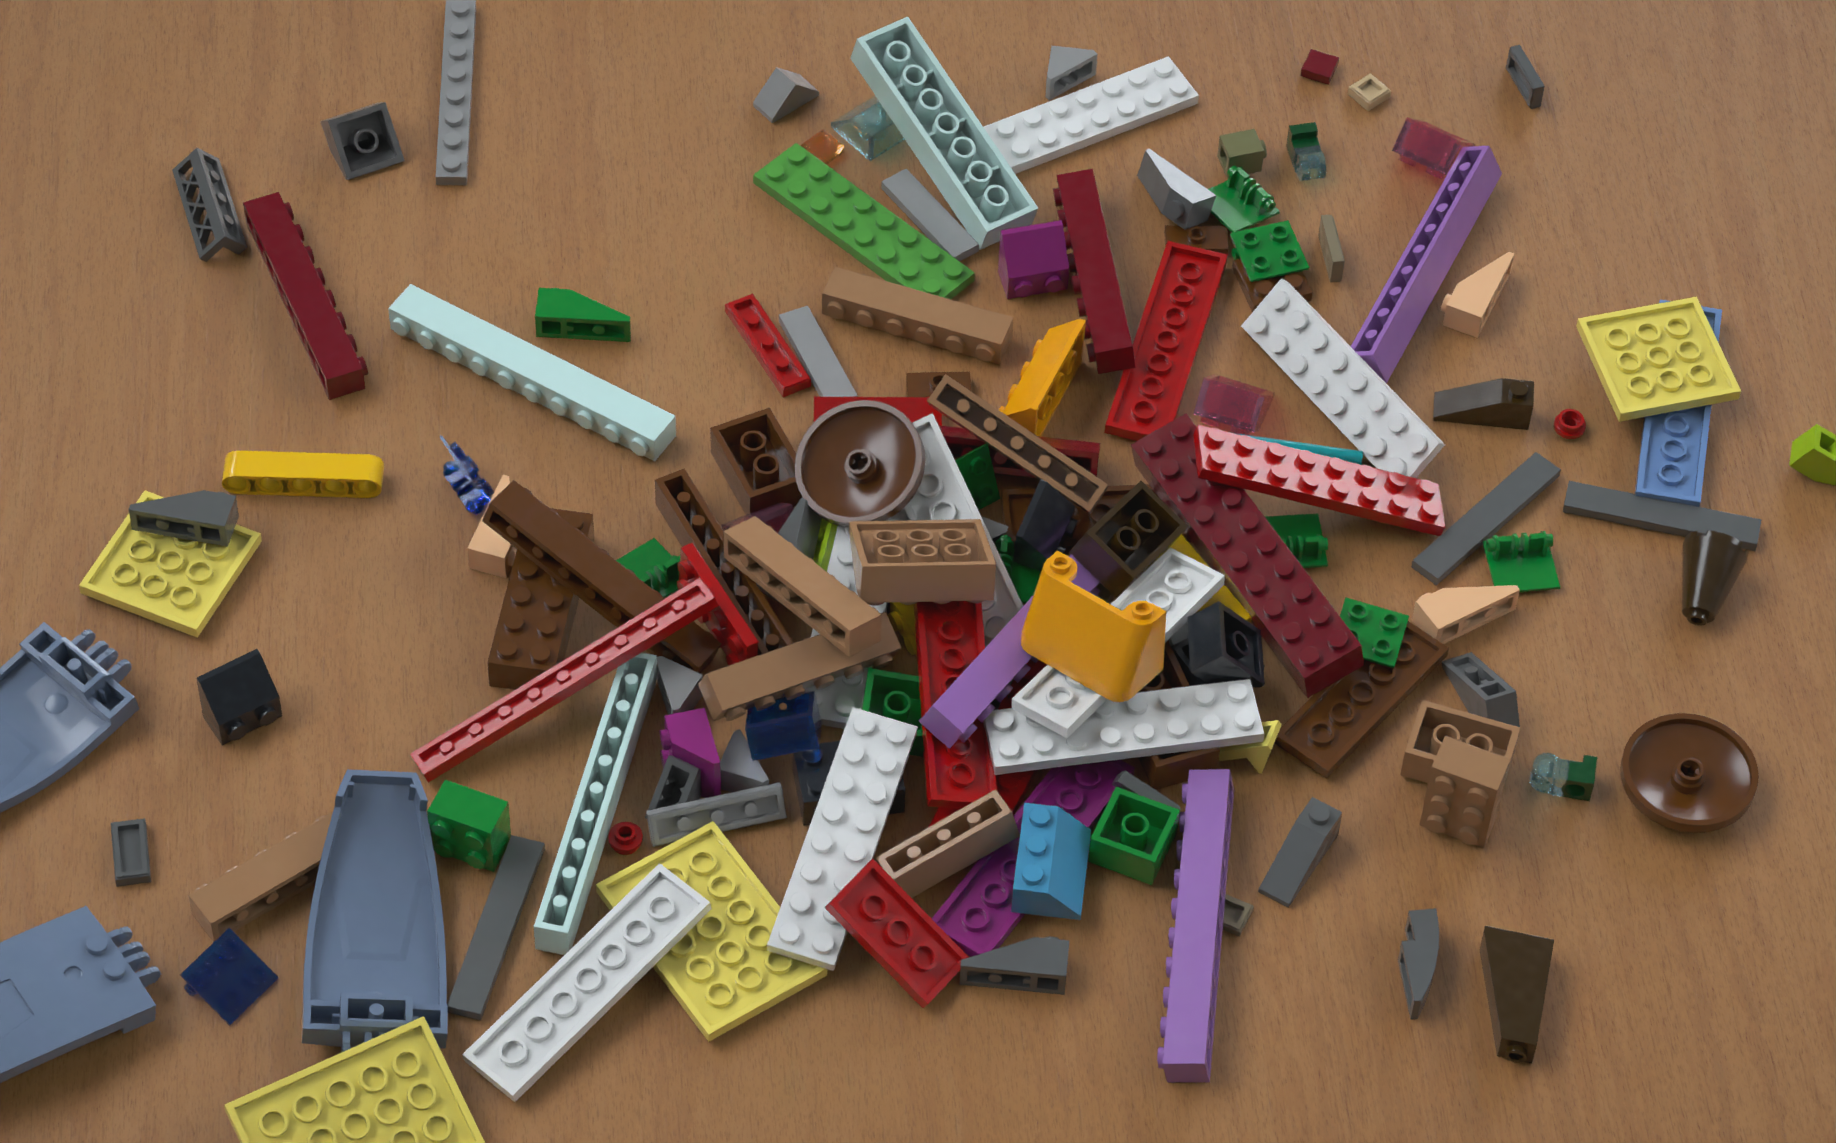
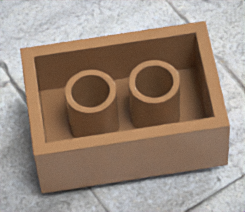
(1438, 721)
(1464, 792)

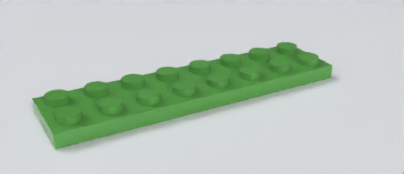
(861, 224)

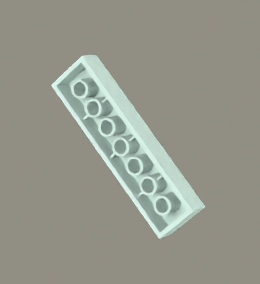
(943, 131)

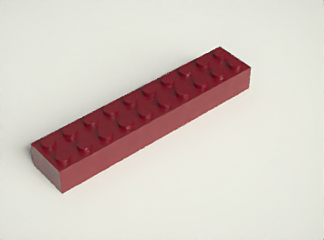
(1255, 561)

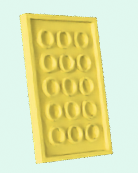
(723, 962)
(372, 1093)

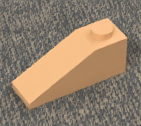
(1476, 296)
(487, 549)
(1462, 609)

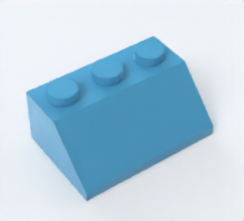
(1050, 863)

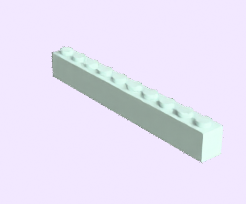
(532, 372)
(595, 805)

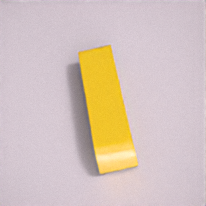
(303, 474)

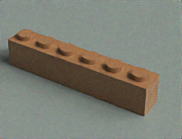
(917, 315)
(1017, 443)
(802, 586)
(790, 672)
(261, 882)

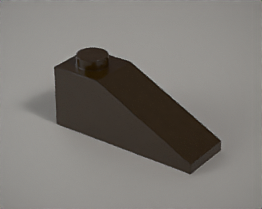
(1488, 403)

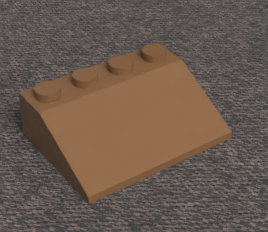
(922, 561)

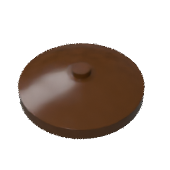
(860, 463)
(1689, 773)

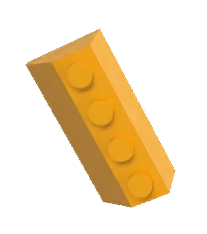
(1046, 376)

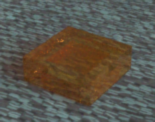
(824, 147)

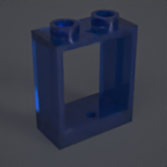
(784, 731)

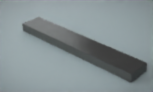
(1657, 514)
(1485, 518)
(495, 928)

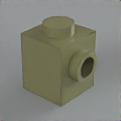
(1241, 150)

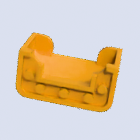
(1091, 639)

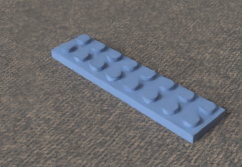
(1676, 447)

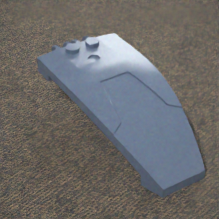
(56, 708)
(375, 917)
(69, 988)

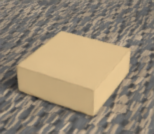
(1369, 92)

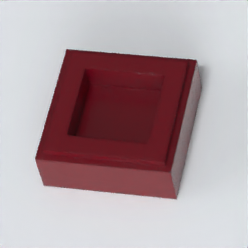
(1319, 66)

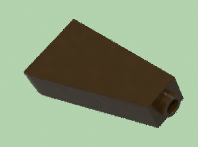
(1515, 985)

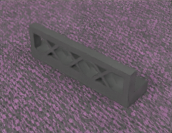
(213, 198)

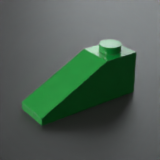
(575, 316)

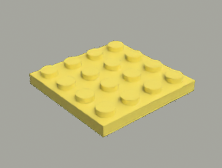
(1658, 359)
(168, 576)

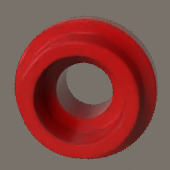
(1569, 424)
(627, 845)

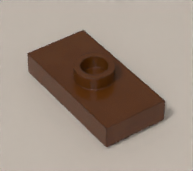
(1205, 237)
(924, 383)

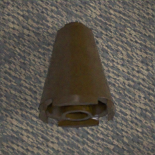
(1709, 573)

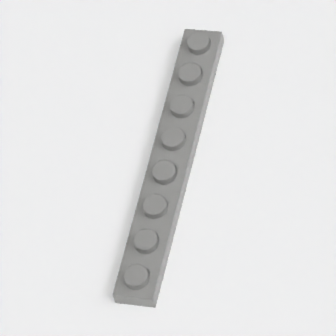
(456, 92)

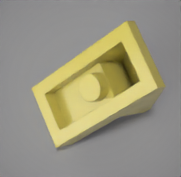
(1256, 752)

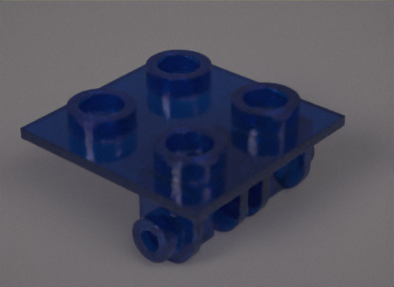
(465, 479)
(228, 976)

